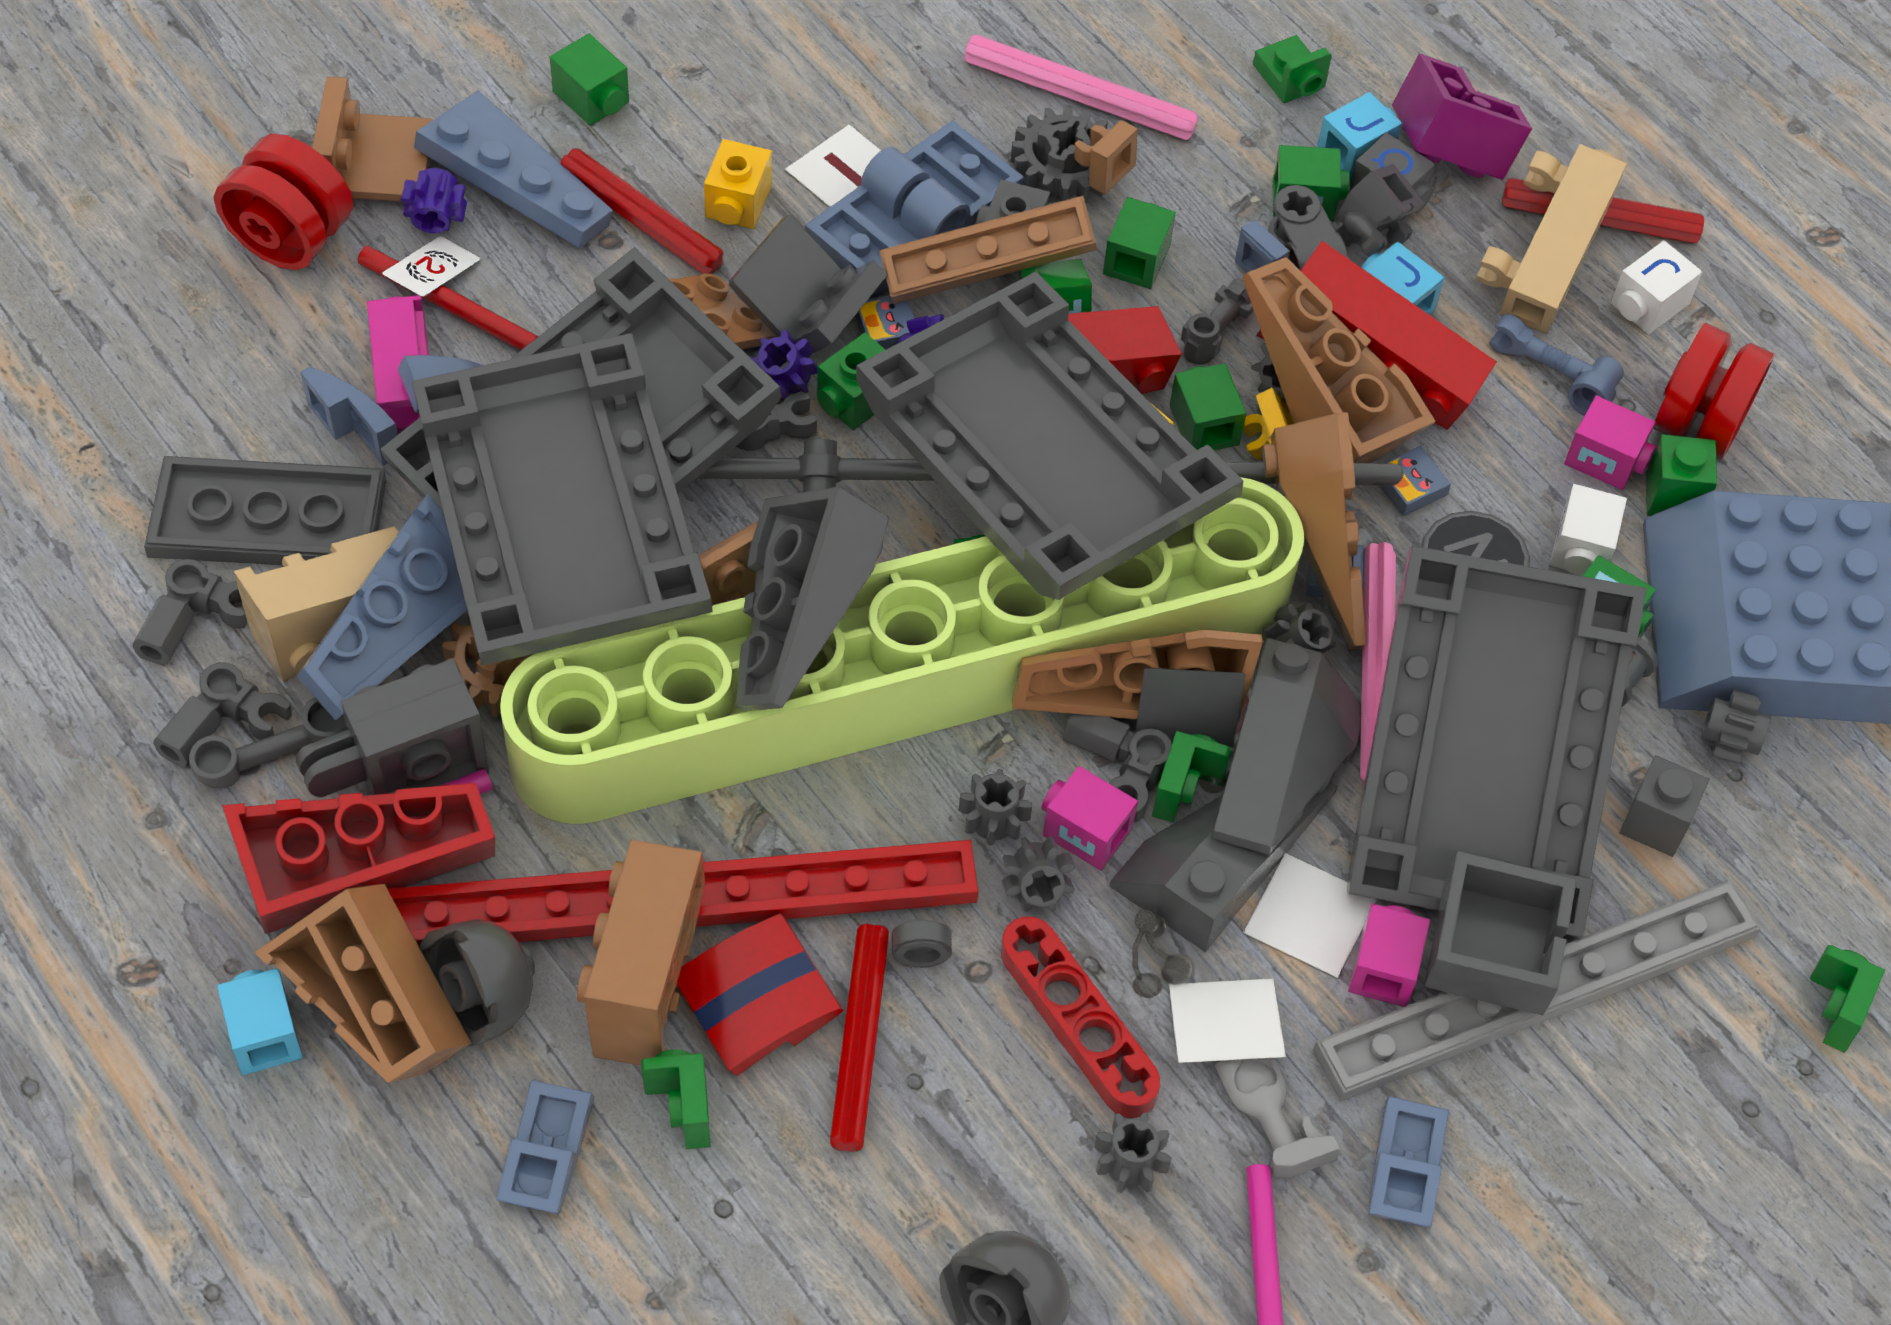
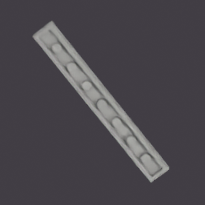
(1591, 970)

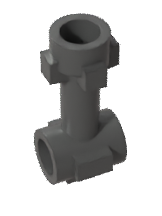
(1202, 330)

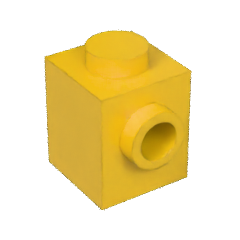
(738, 184)

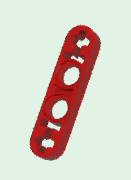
(1086, 1012)

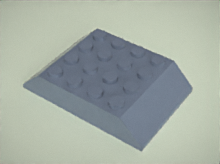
(1773, 604)

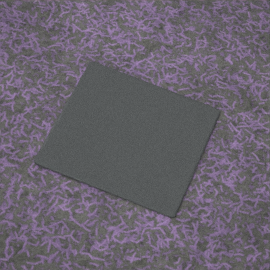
(1191, 703)

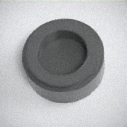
(921, 943)

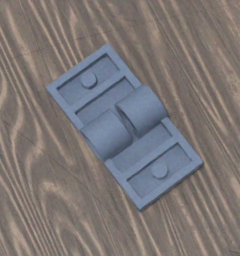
(912, 197)

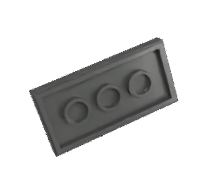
(259, 509)

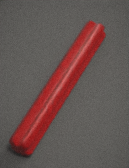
(644, 213)
(1621, 214)
(859, 1038)

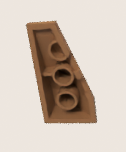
(1330, 367)
(1316, 476)
(1110, 676)

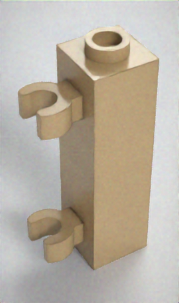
(1562, 239)

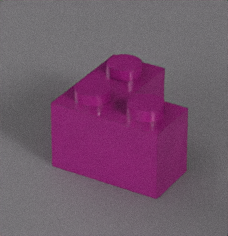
(1456, 122)

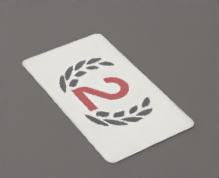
(431, 266)

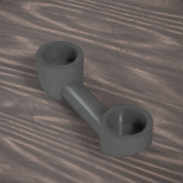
(220, 764)

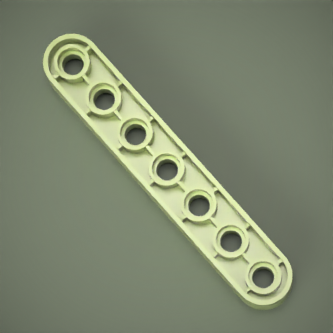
(916, 653)

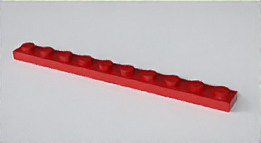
(733, 891)

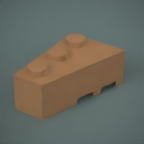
(641, 950)
(371, 981)

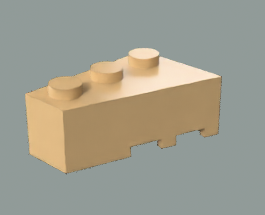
(300, 602)

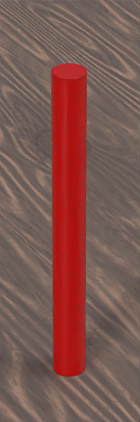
(456, 304)

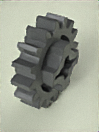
(1047, 149)

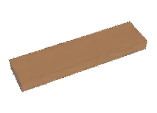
(988, 249)

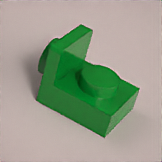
(1292, 68)
(1188, 761)
(1853, 990)
(684, 1080)

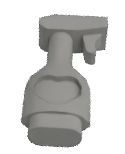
(1260, 1091)

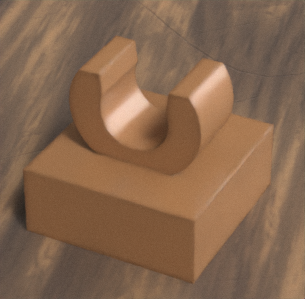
(1110, 156)

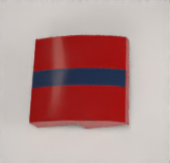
(757, 993)

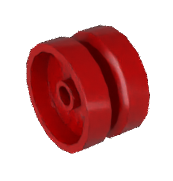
(283, 201)
(1707, 388)

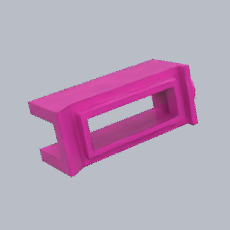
(395, 332)

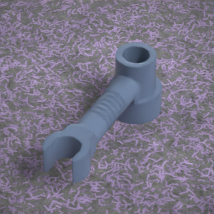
(1589, 379)

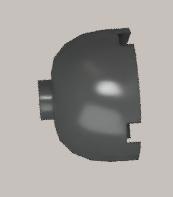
(482, 975)
(1005, 1282)

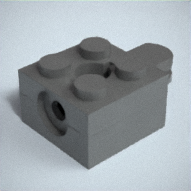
(400, 736)

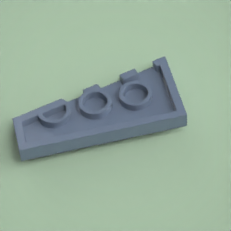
(510, 165)
(393, 613)

